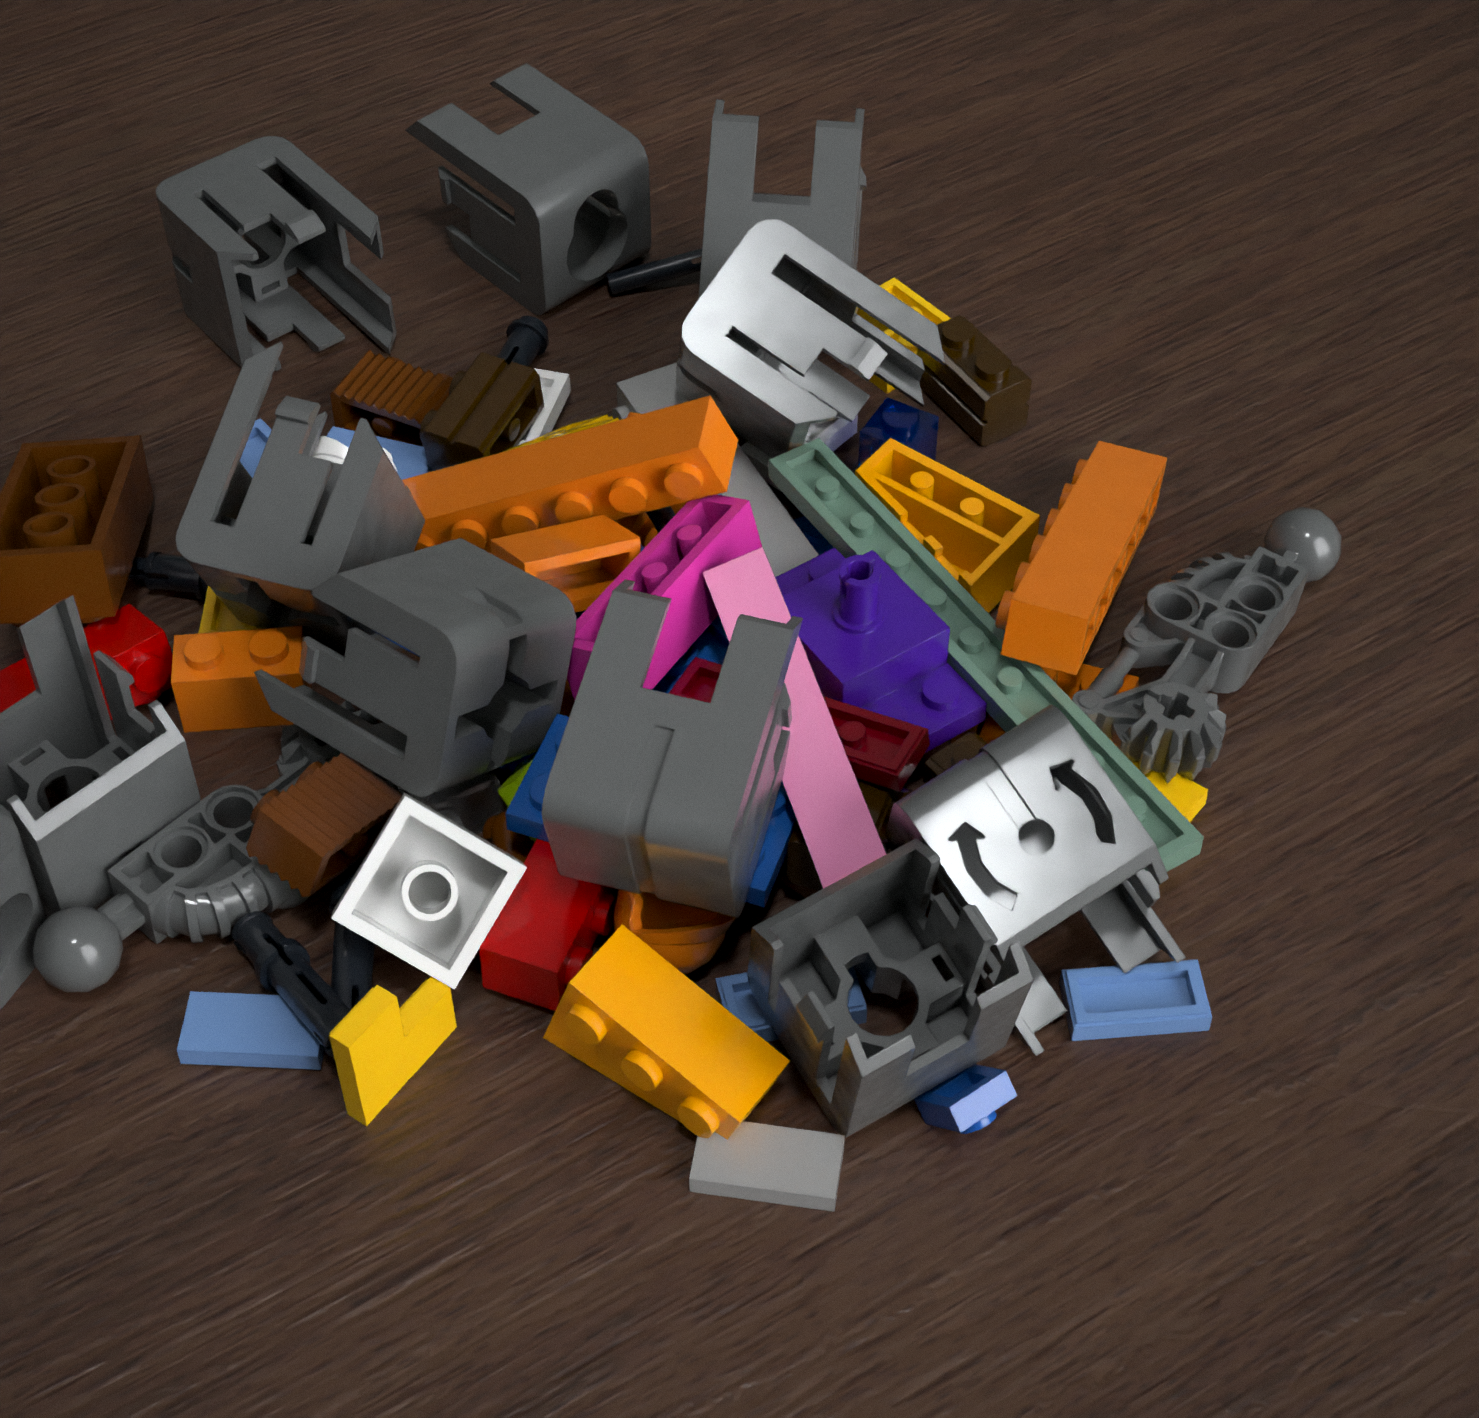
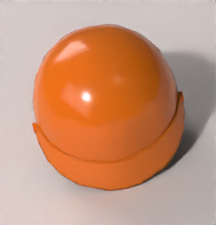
(675, 931)

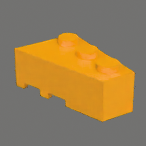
(959, 521)
(663, 1038)

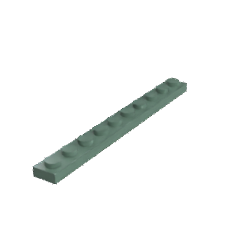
(1013, 689)

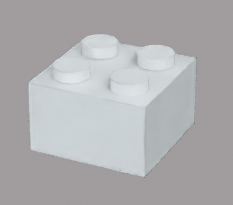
(429, 891)

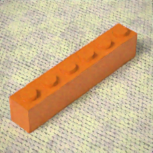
(594, 472)
(1080, 558)

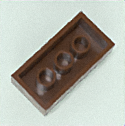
(71, 525)

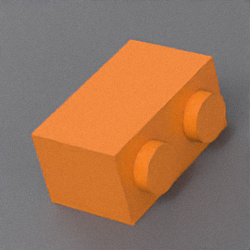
(572, 556)
(217, 678)

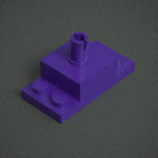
(878, 644)

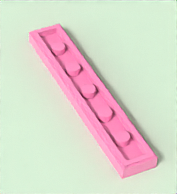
(816, 766)

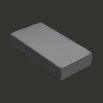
(770, 1165)

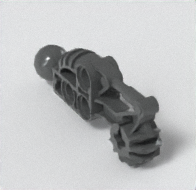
(1209, 635)
(182, 879)

